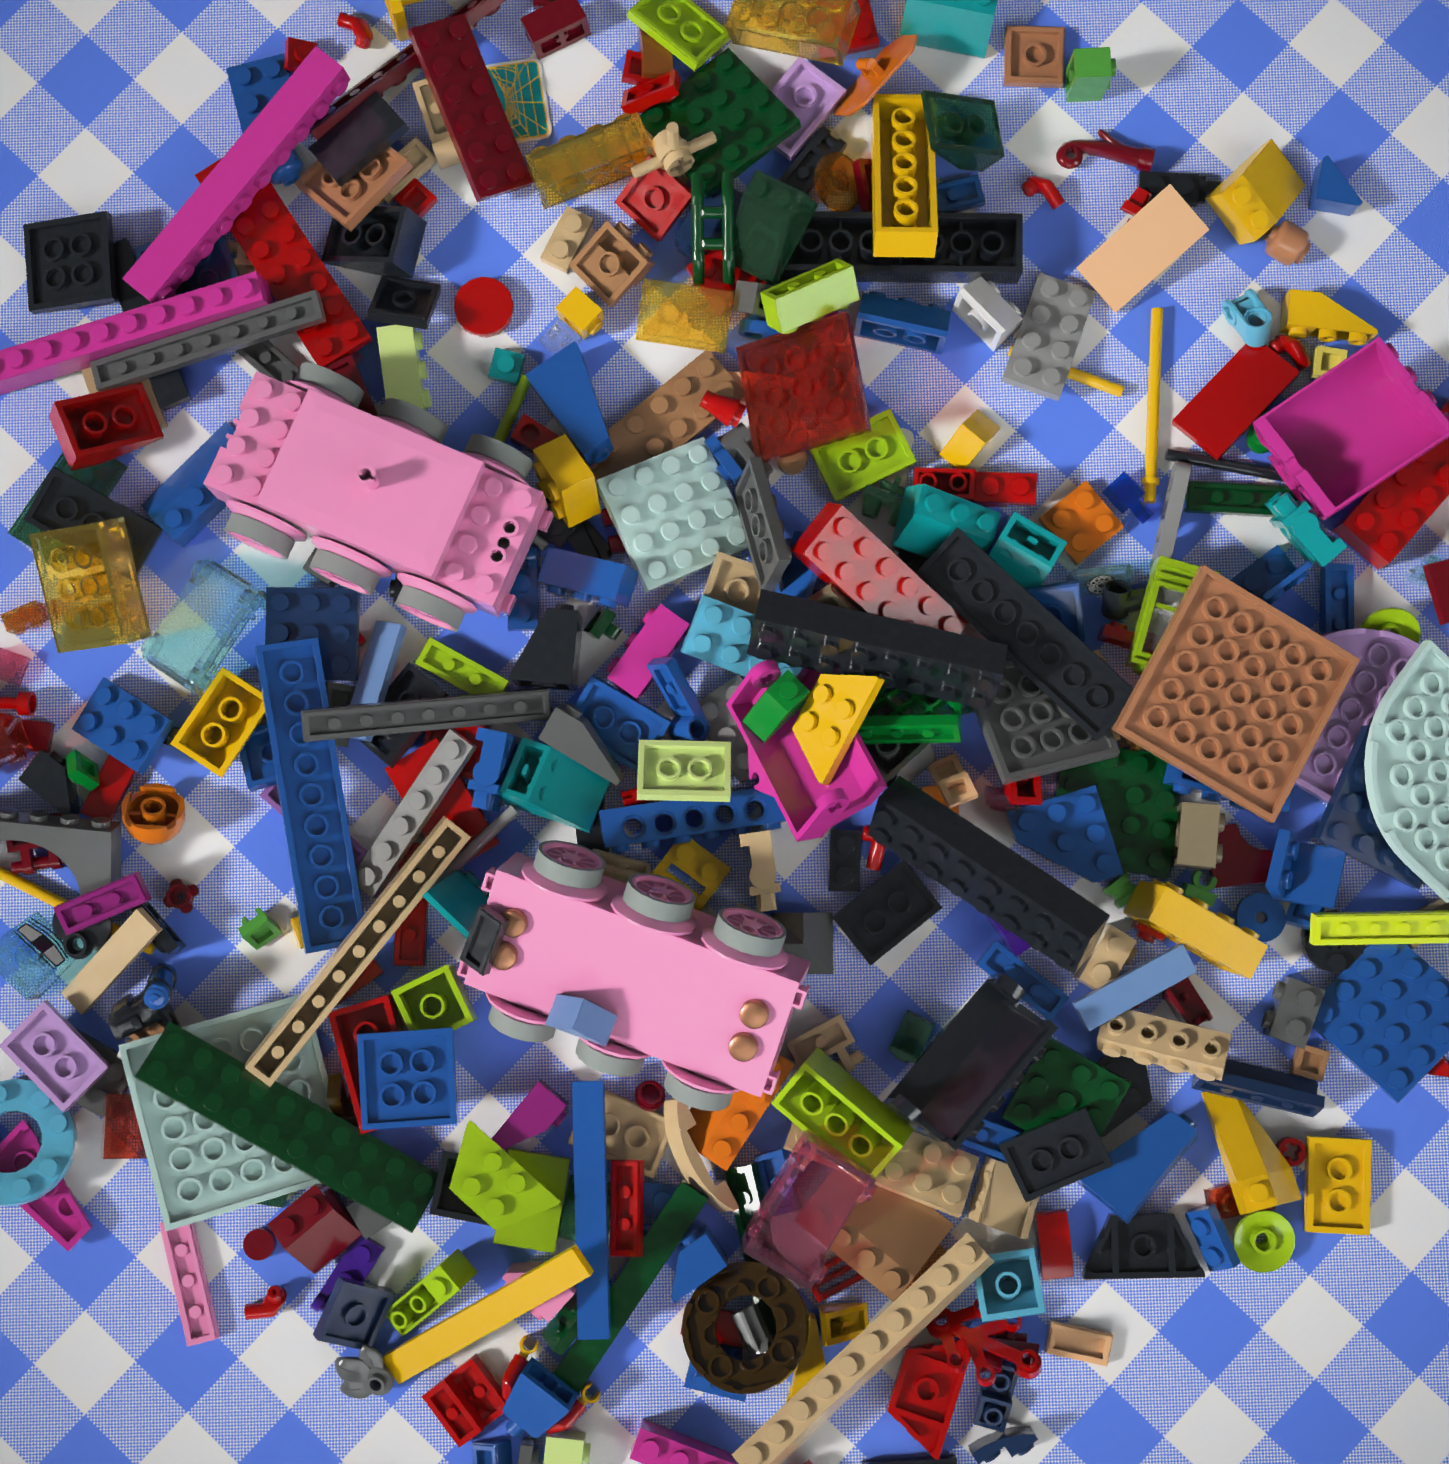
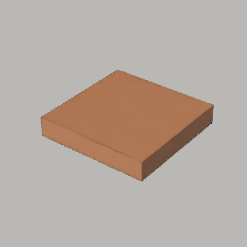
(1033, 56)

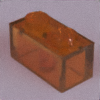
(24, 617)

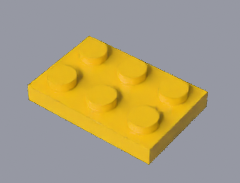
(1337, 1185)

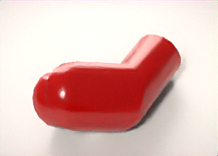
(359, 27)
(1044, 187)
(1291, 346)
(876, 851)
(269, 1306)

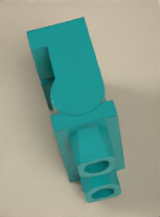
(1303, 529)

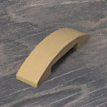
(677, 1122)

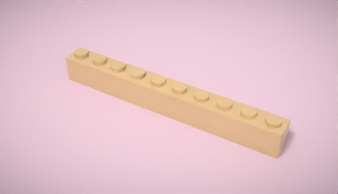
(356, 951)
(866, 1354)

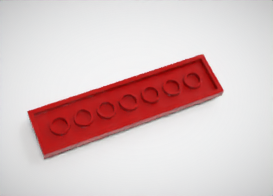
(293, 268)

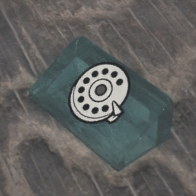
(1093, 579)

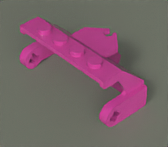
(786, 771)

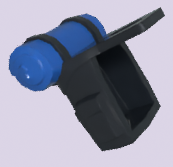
(148, 1007)

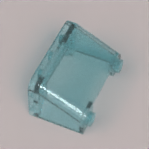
(203, 625)

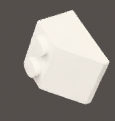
(987, 312)

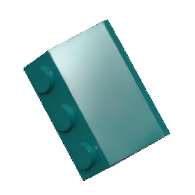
(950, 24)
(932, 515)

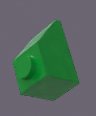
(776, 706)

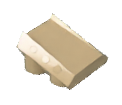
(1000, 1201)

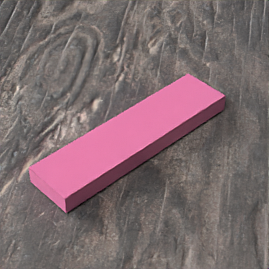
(190, 1284)

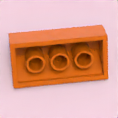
(723, 1132)

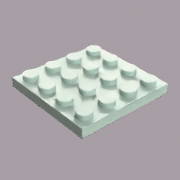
(673, 513)

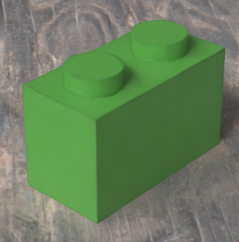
(1089, 74)

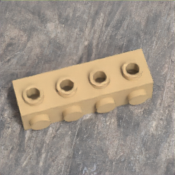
(1166, 1043)

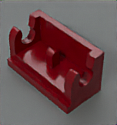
(555, 26)
(1186, 1003)

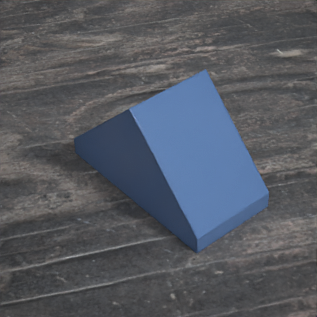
(581, 1019)

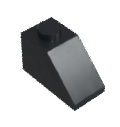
(50, 780)

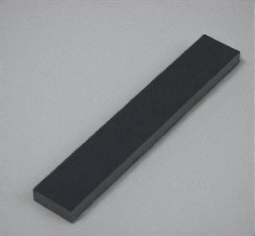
(170, 386)

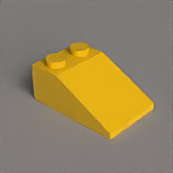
(1256, 194)

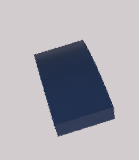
(996, 1400)
(1015, 1439)

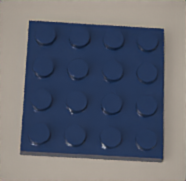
(1351, 825)

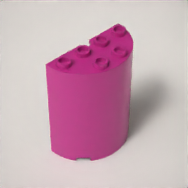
(1352, 427)

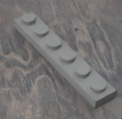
(413, 812)

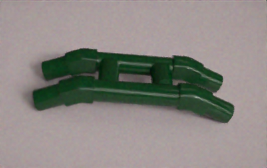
(723, 212)

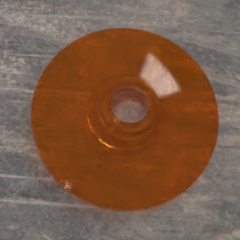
(836, 182)

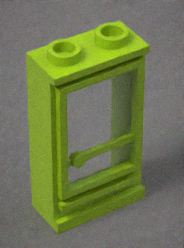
(1162, 596)

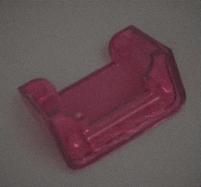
(806, 1210)

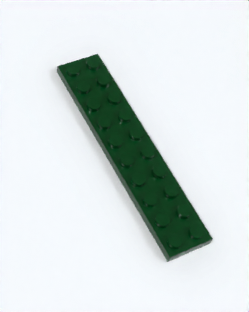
(289, 1127)

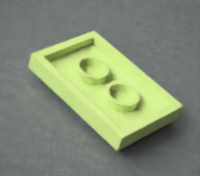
(684, 770)

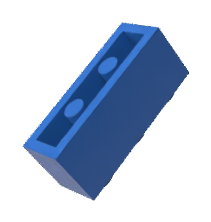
(587, 578)

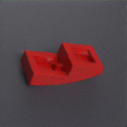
(1054, 1244)

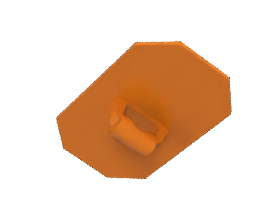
(875, 74)

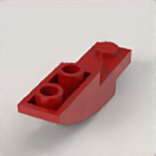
(982, 488)

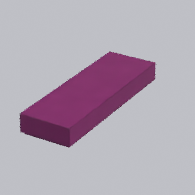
(102, 903)

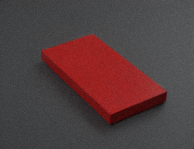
(1235, 399)
(455, 804)

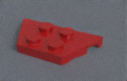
(927, 1393)

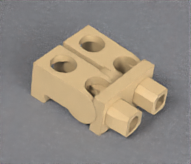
(763, 869)

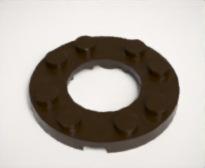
(789, 1342)

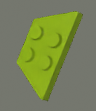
(496, 1183)

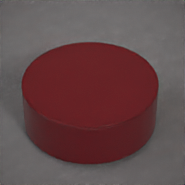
(259, 1244)

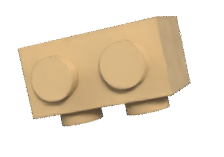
(1107, 959)

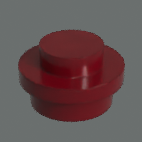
(649, 1095)

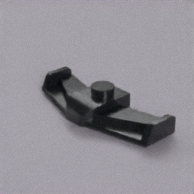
(582, 537)

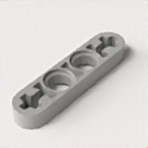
(1171, 511)

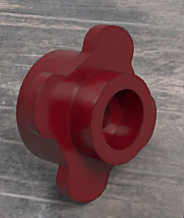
(172, 896)

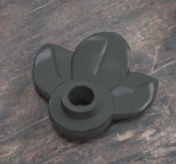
(363, 1373)

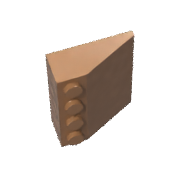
(890, 1240)

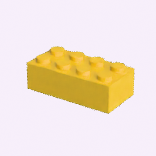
(1196, 927)

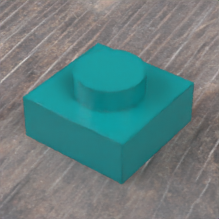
(506, 366)

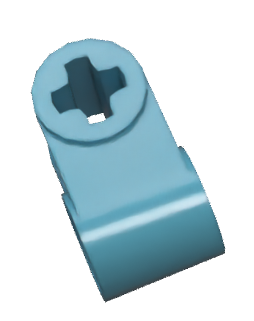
(1249, 318)

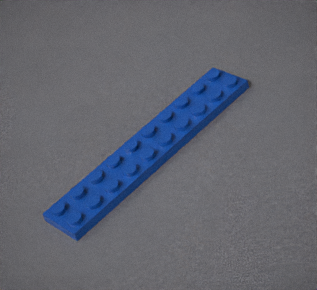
(309, 795)

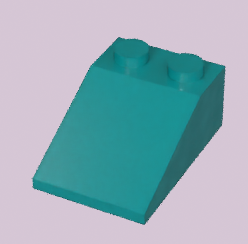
(458, 899)

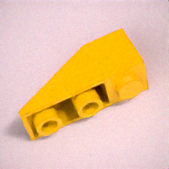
(1319, 316)

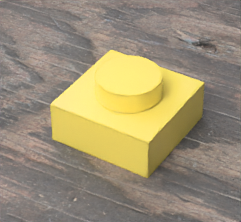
(1325, 359)

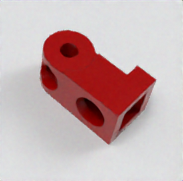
(531, 434)

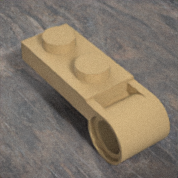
(438, 133)

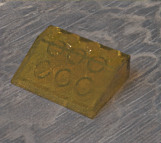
(90, 585)

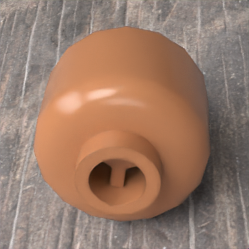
(1287, 243)

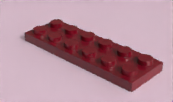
(470, 107)

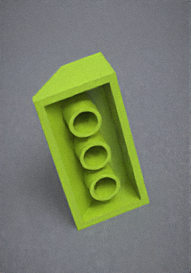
(842, 1113)

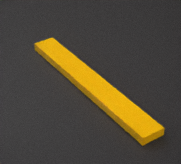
(488, 1314)

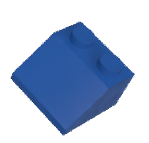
(697, 1261)

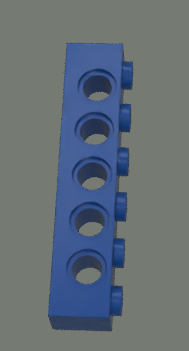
(614, 819)

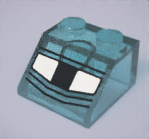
(32, 957)

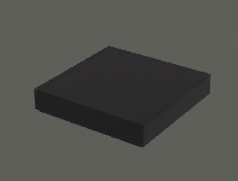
(404, 302)

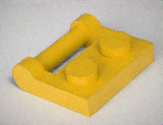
(697, 864)

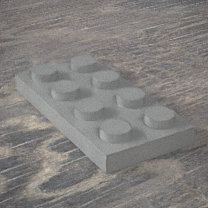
(1048, 336)

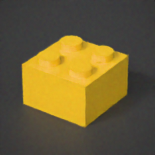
(566, 481)

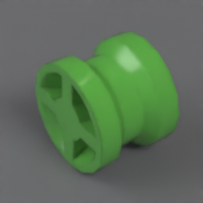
(1120, 890)

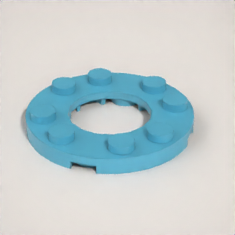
(57, 1145)

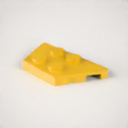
(833, 719)

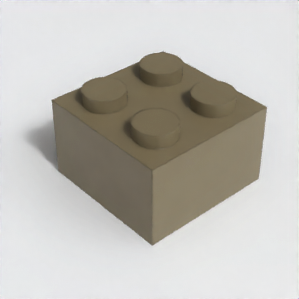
(1197, 836)

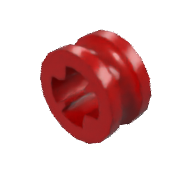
(1300, 1153)

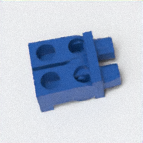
(492, 767)

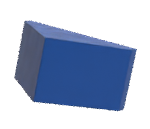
(1332, 191)

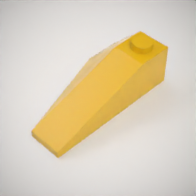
(1251, 1160)

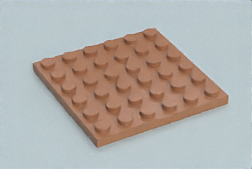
(1236, 694)

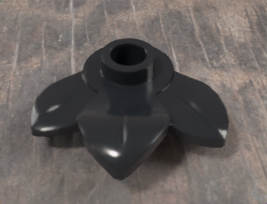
(90, 936)

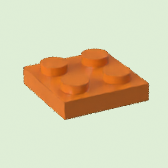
(1082, 522)

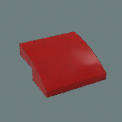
(466, 1400)

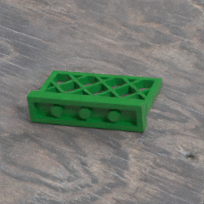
(904, 728)

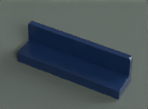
(1265, 1088)

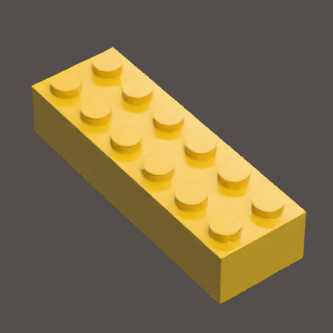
(902, 178)

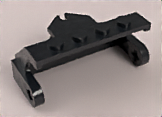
(972, 1063)

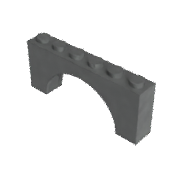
(85, 845)

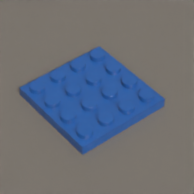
(1388, 1017)

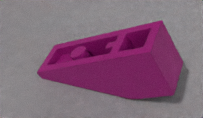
(532, 1116)

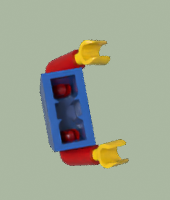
(538, 1398)

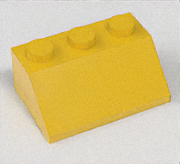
(221, 722)

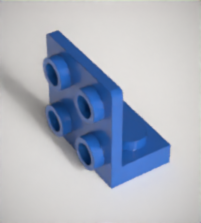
(1271, 574)
(1304, 872)

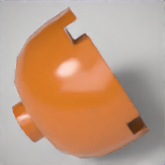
(153, 813)

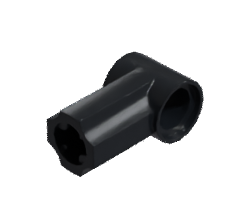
(1121, 598)

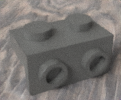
(1292, 1011)

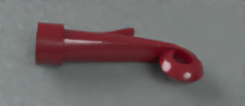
(1109, 149)

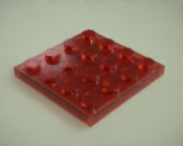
(803, 388)

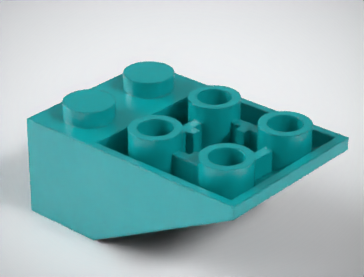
(1026, 550)
(553, 786)

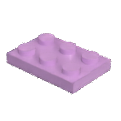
(810, 98)
(55, 1056)

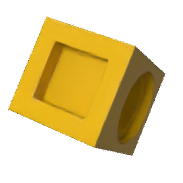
(580, 313)

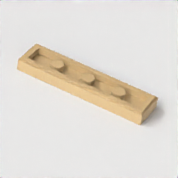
(111, 960)

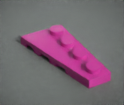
(58, 1209)

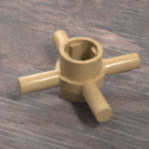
(673, 152)

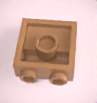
(612, 262)

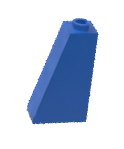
(570, 397)
(1141, 1165)

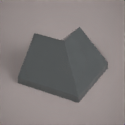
(809, 938)

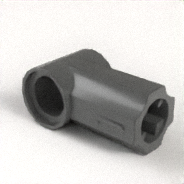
(740, 446)
(752, 1331)

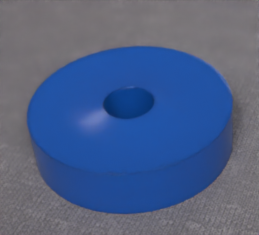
(1273, 915)

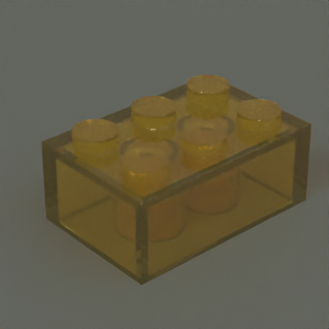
(685, 315)

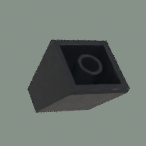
(552, 652)

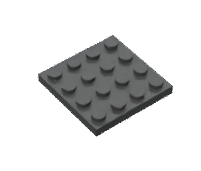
(1034, 734)

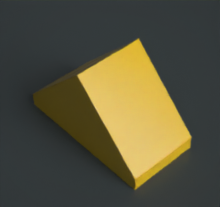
(969, 440)
(842, 1321)

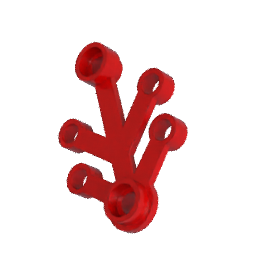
(978, 1339)

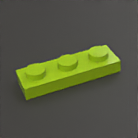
(459, 669)

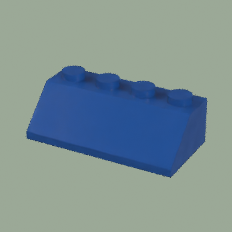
(183, 502)

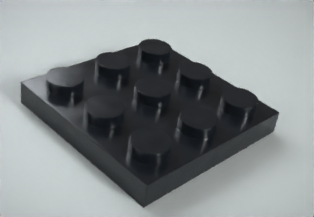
(70, 262)

